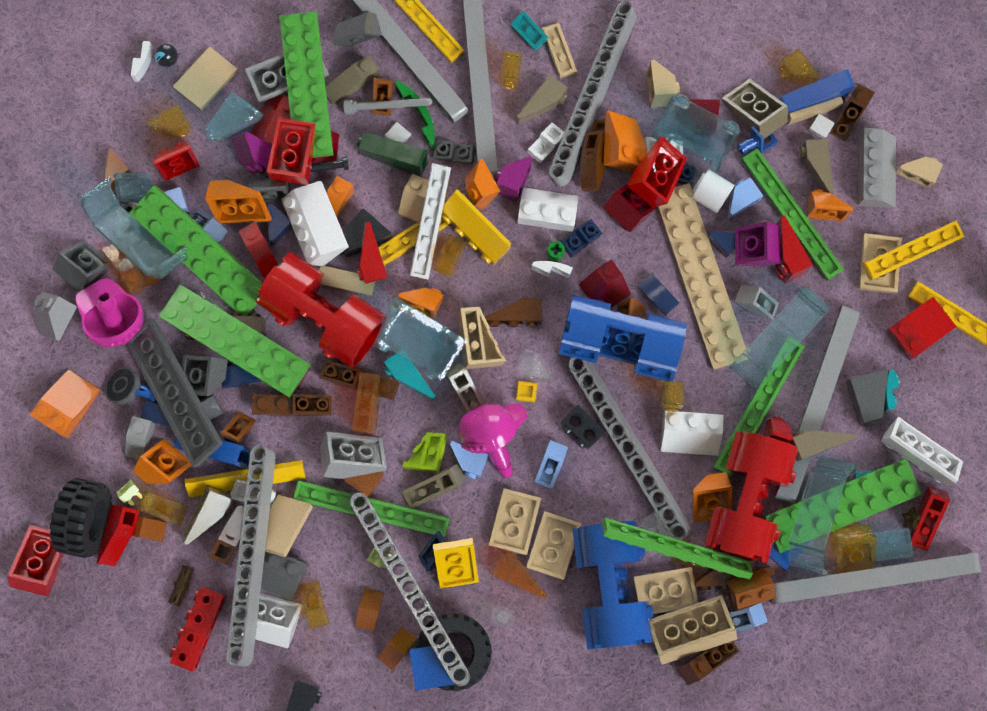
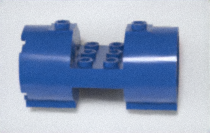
(649, 344)
(616, 621)

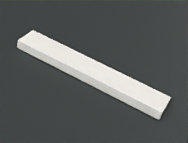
(430, 221)

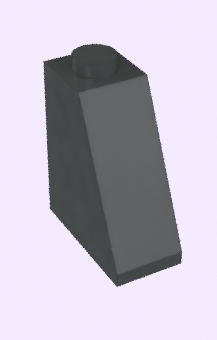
(868, 396)

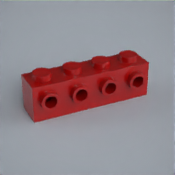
(197, 629)

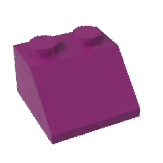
(251, 151)
(513, 178)
(757, 245)

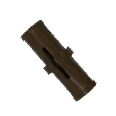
(180, 585)

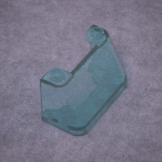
(231, 118)
(697, 130)
(419, 339)

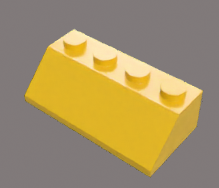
(475, 228)

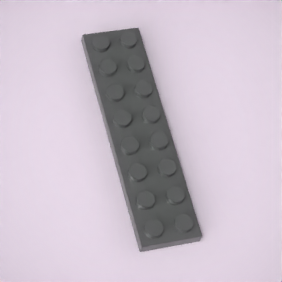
(174, 393)

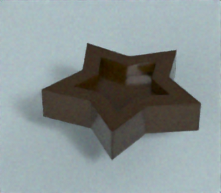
(911, 518)

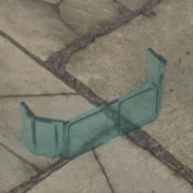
(128, 234)
(780, 337)
(818, 513)

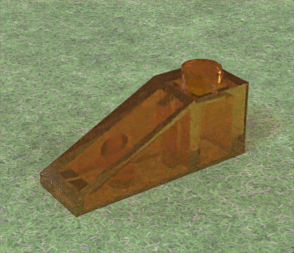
(124, 270)
(367, 403)
(513, 572)

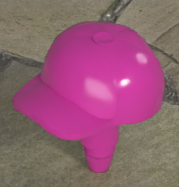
(109, 313)
(490, 430)

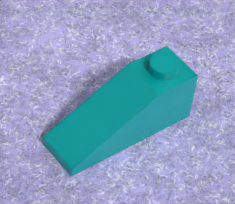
(407, 374)

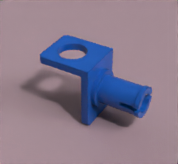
(756, 140)

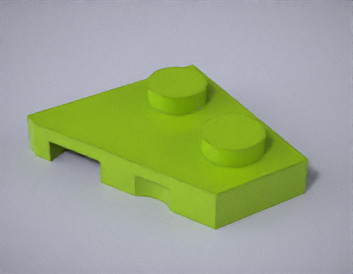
(428, 453)

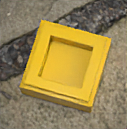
(526, 391)

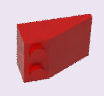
(292, 151)
(176, 160)
(657, 173)
(792, 254)
(921, 328)
(35, 563)

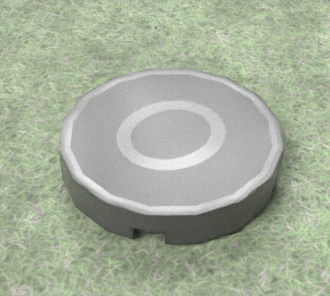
(122, 385)

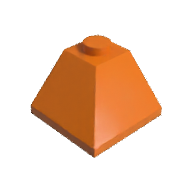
(481, 185)
(827, 206)
(424, 300)
(161, 464)
(711, 492)

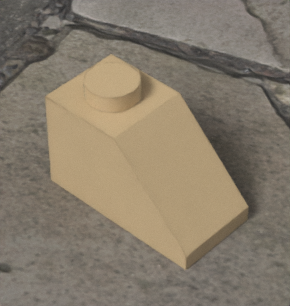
(922, 171)

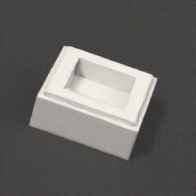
(821, 126)
(398, 133)

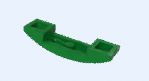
(407, 93)

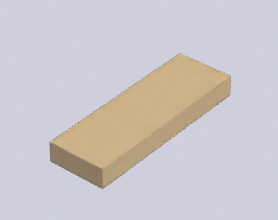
(559, 51)
(814, 110)
(345, 281)

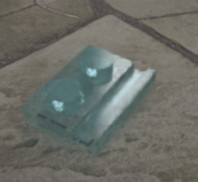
(132, 186)
(893, 544)

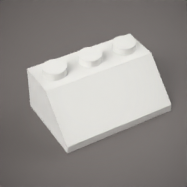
(548, 209)
(691, 433)
(276, 620)

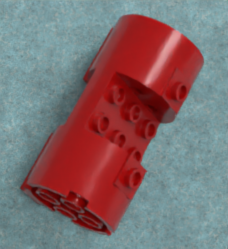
(292, 293)
(761, 462)

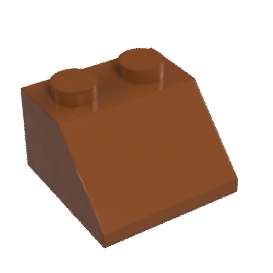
(750, 592)

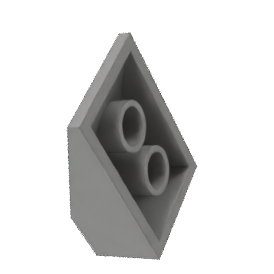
(351, 455)

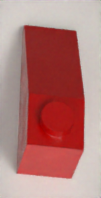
(258, 249)
(370, 258)
(778, 429)
(932, 511)

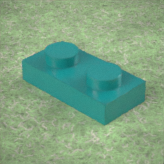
(529, 30)

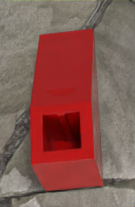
(117, 533)

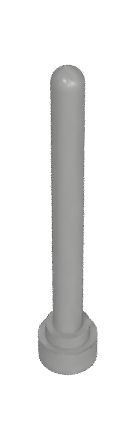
(351, 106)

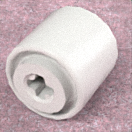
(712, 190)

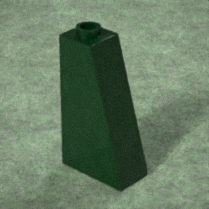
(394, 153)

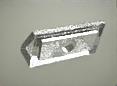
(212, 298)

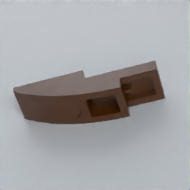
(593, 157)
(349, 378)
(294, 406)
(719, 579)

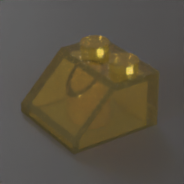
(853, 548)

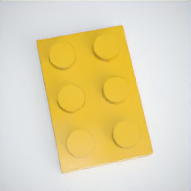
(456, 563)

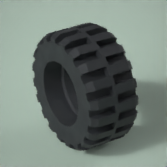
(80, 517)
(479, 641)

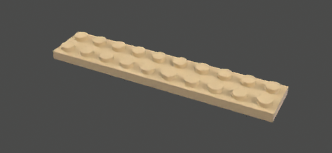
(701, 278)

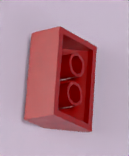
(273, 108)

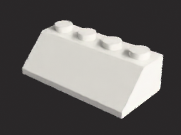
(315, 223)
(922, 452)

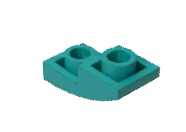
(892, 384)

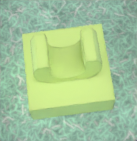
(128, 491)
(375, 558)

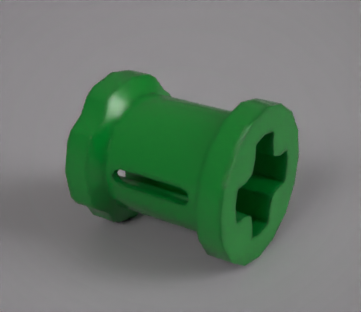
(550, 253)

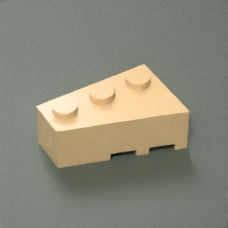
(480, 346)

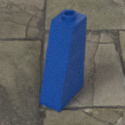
(820, 91)
(227, 453)

